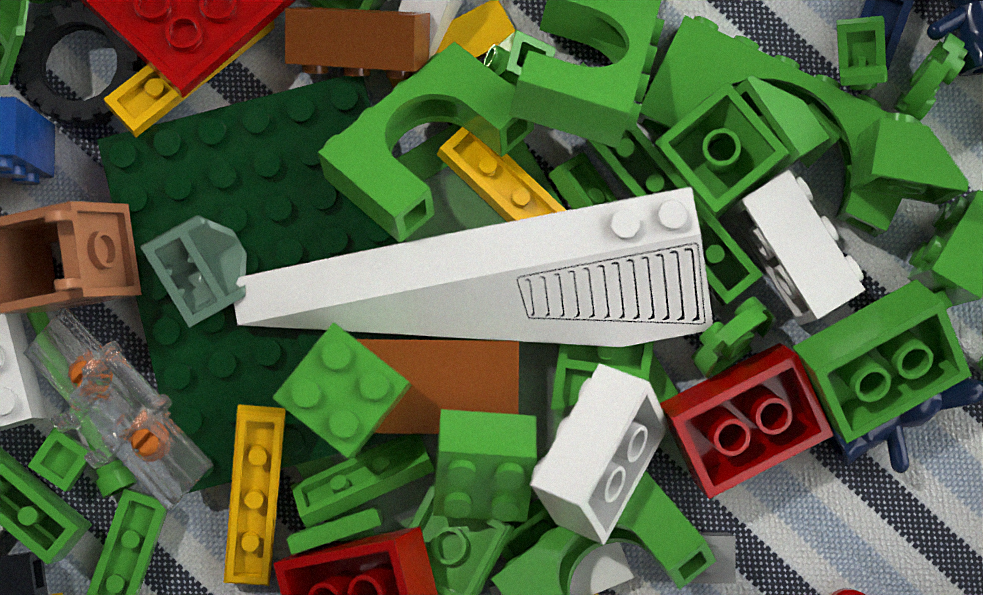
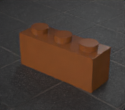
(357, 40)

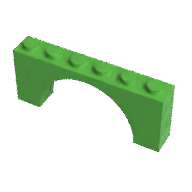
(706, 59)

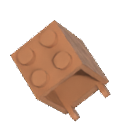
(94, 253)

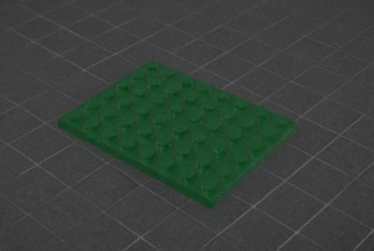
(263, 178)

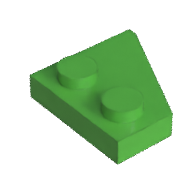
(579, 363)

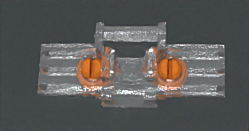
(143, 440)

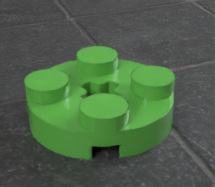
(940, 65)
(730, 343)

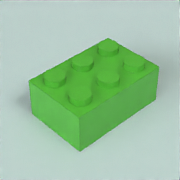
(883, 360)

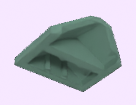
(199, 266)

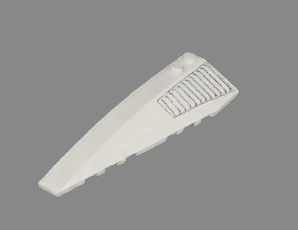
(564, 277)

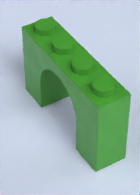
(447, 89)
(584, 99)
(646, 521)

